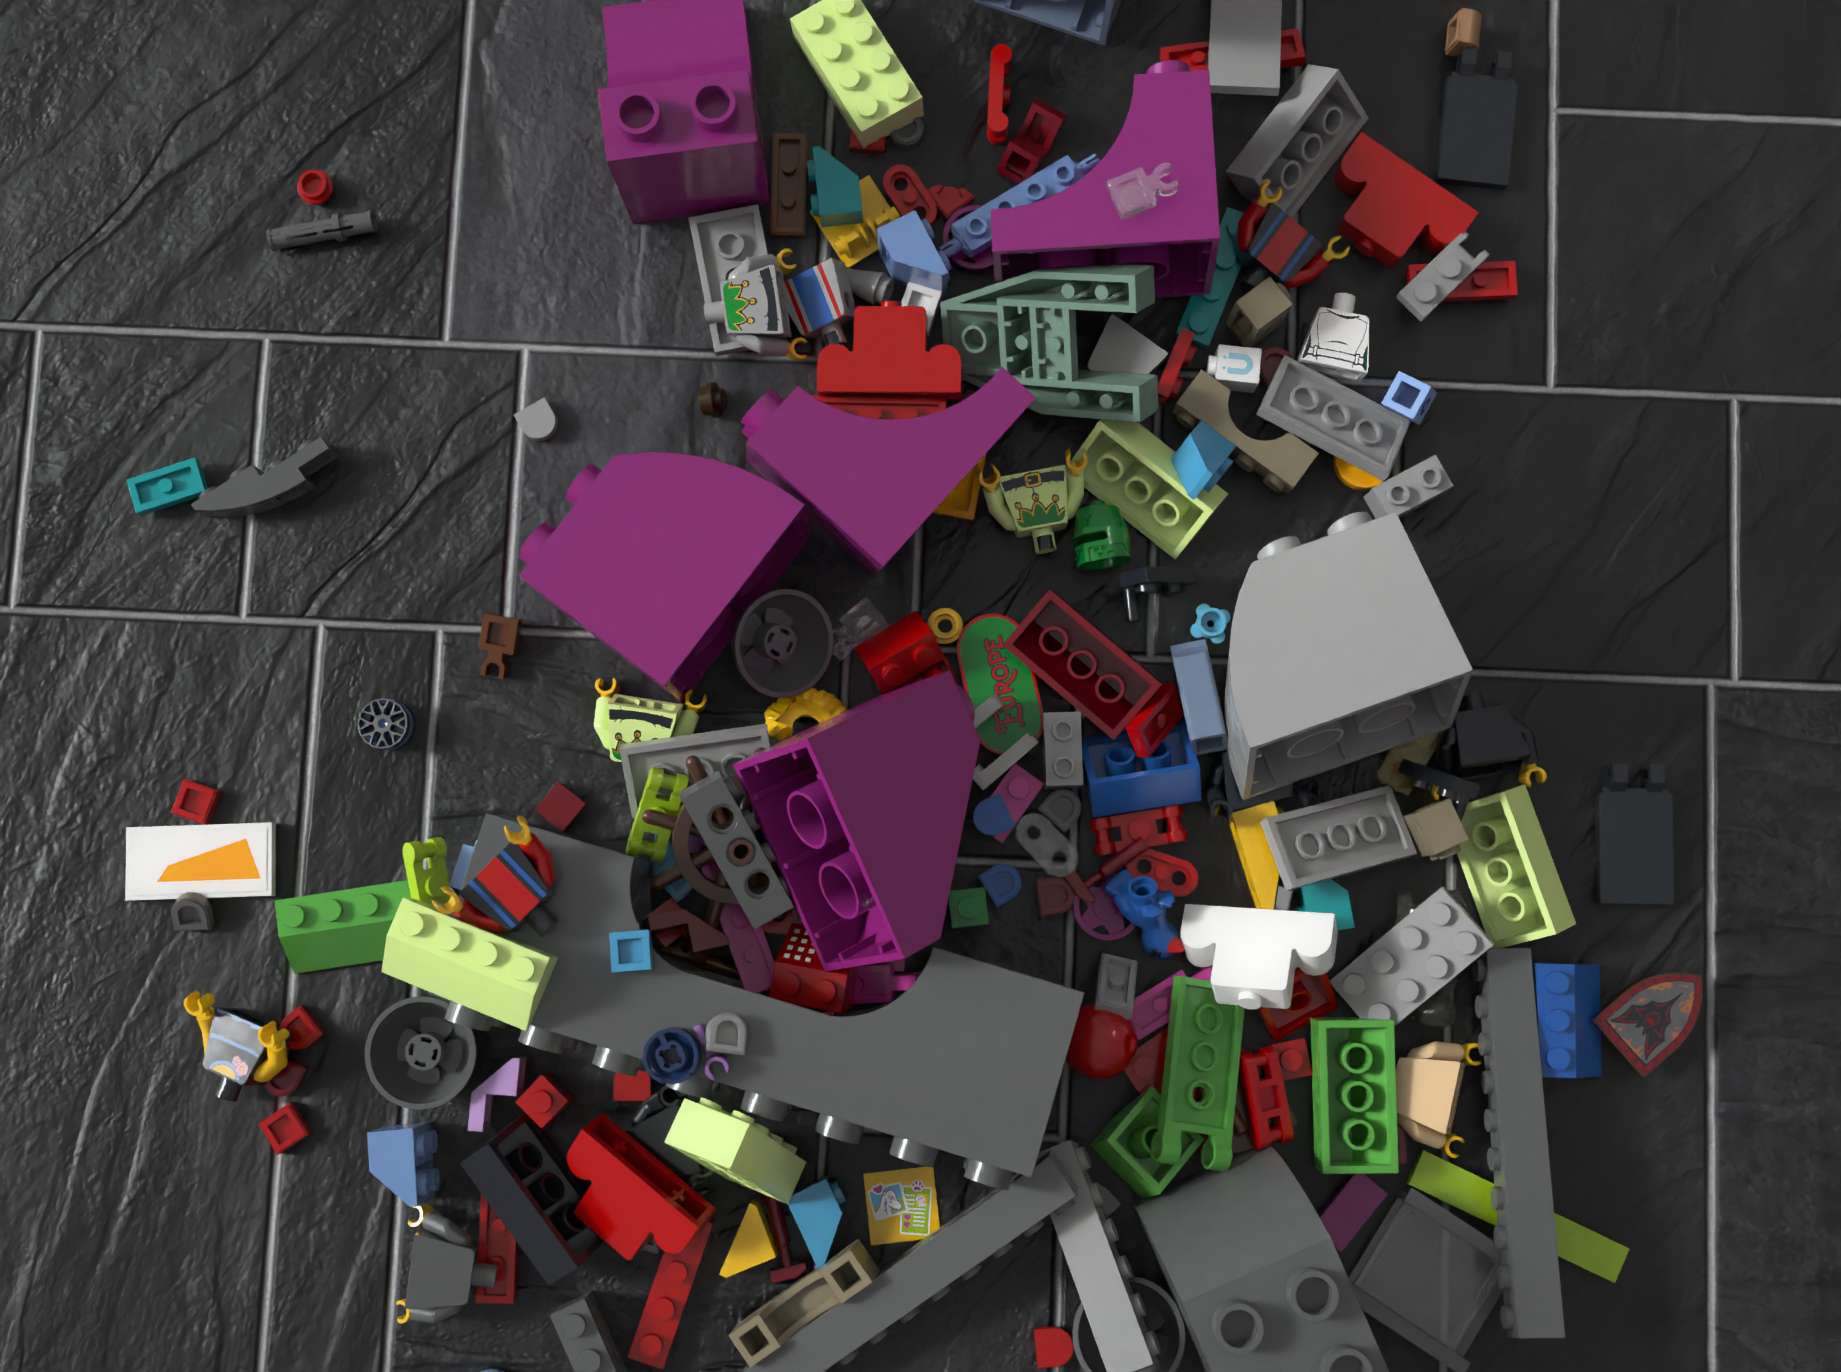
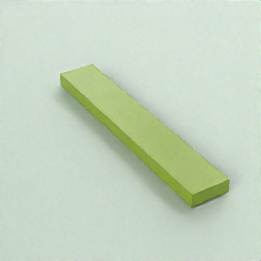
(1472, 1195)

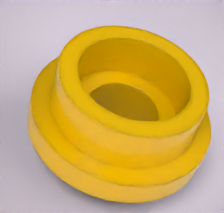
(945, 614)

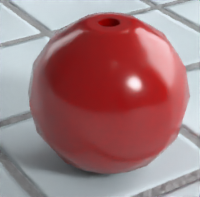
(1101, 1043)

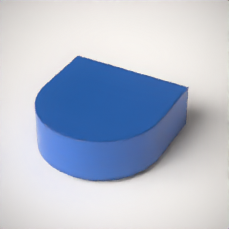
(992, 816)
(1001, 883)

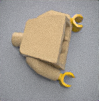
(1429, 1092)

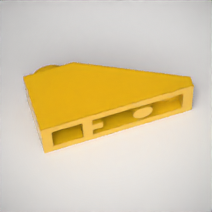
(1255, 852)

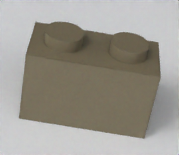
(1259, 312)
(1436, 830)

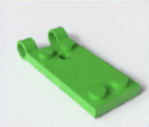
(1203, 1054)

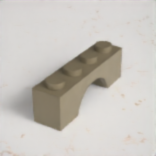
(1277, 460)
(803, 1301)

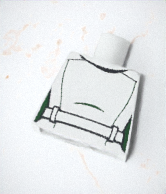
(1338, 341)

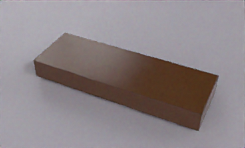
(788, 185)

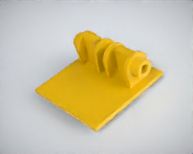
(859, 240)

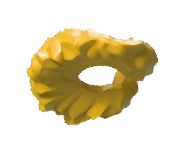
(811, 703)

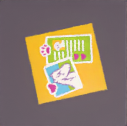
(901, 1205)

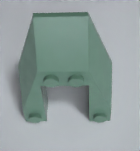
(1032, 334)

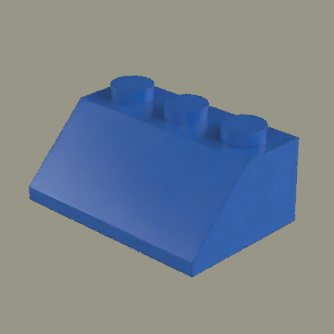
(1126, 783)
(1565, 1005)

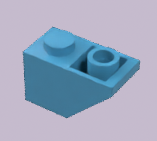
(1202, 459)

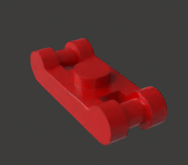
(998, 94)
(1138, 825)
(1265, 1098)

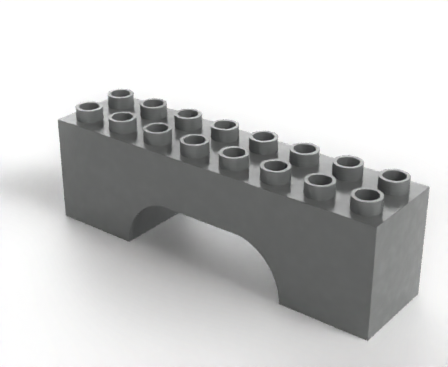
(947, 1066)

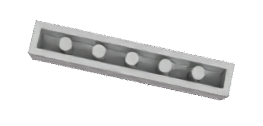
(1100, 1272)

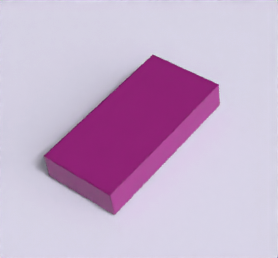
(1351, 1208)

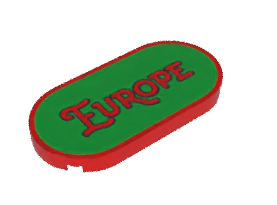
(991, 668)

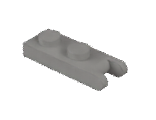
(1440, 278)

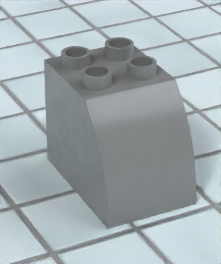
(1336, 655)

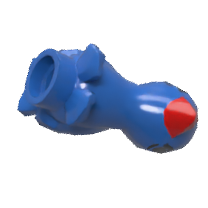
(1146, 908)

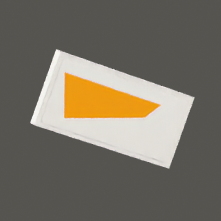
(201, 860)

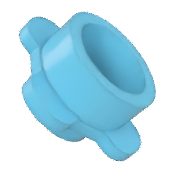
(1219, 618)

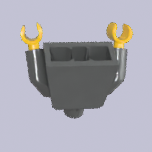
(441, 1269)

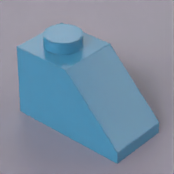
(817, 1214)

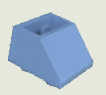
(911, 255)
(404, 1160)

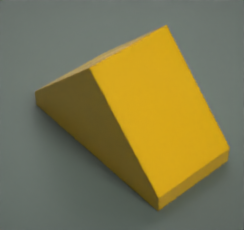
(751, 1244)

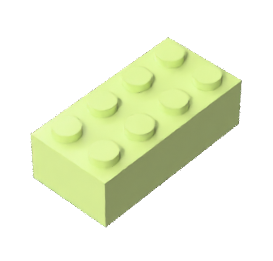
(857, 68)
(736, 1148)

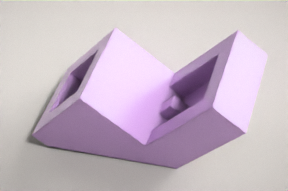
(505, 1081)

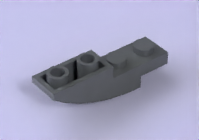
(255, 491)

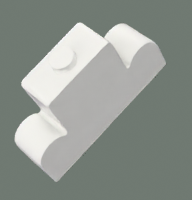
(1257, 950)

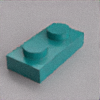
(167, 486)

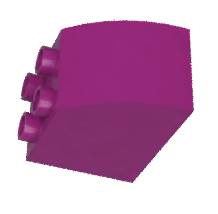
(665, 557)

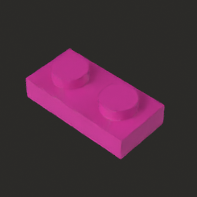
(1018, 791)

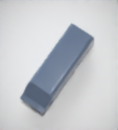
(1199, 697)

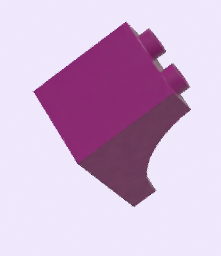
(682, 109)
(1081, 226)
(870, 476)

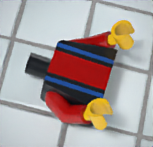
(1278, 246)
(509, 888)

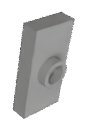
(1116, 985)

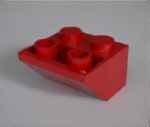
(903, 654)

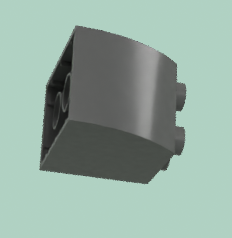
(1256, 1272)

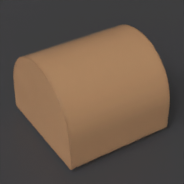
(1463, 31)

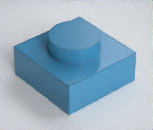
(631, 951)

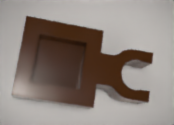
(499, 637)

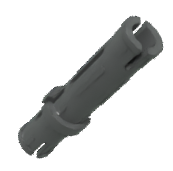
(336, 227)

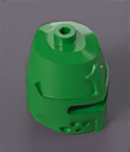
(1100, 537)

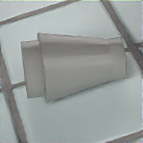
(871, 285)

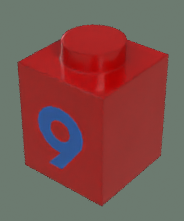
(545, 1099)

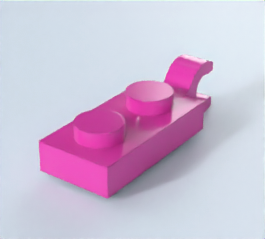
(879, 984)
(1153, 1006)

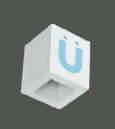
(1235, 367)

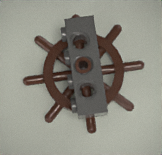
(730, 843)

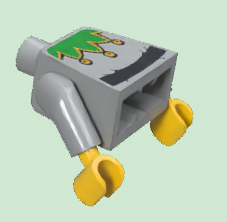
(757, 306)

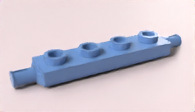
(973, 232)

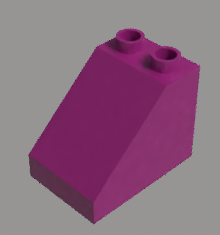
(870, 819)

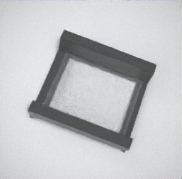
(1428, 1277)

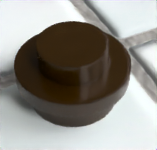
(712, 400)

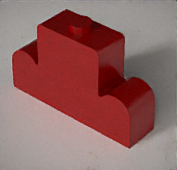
(1395, 205)
(890, 357)
(633, 1193)

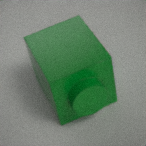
(968, 907)

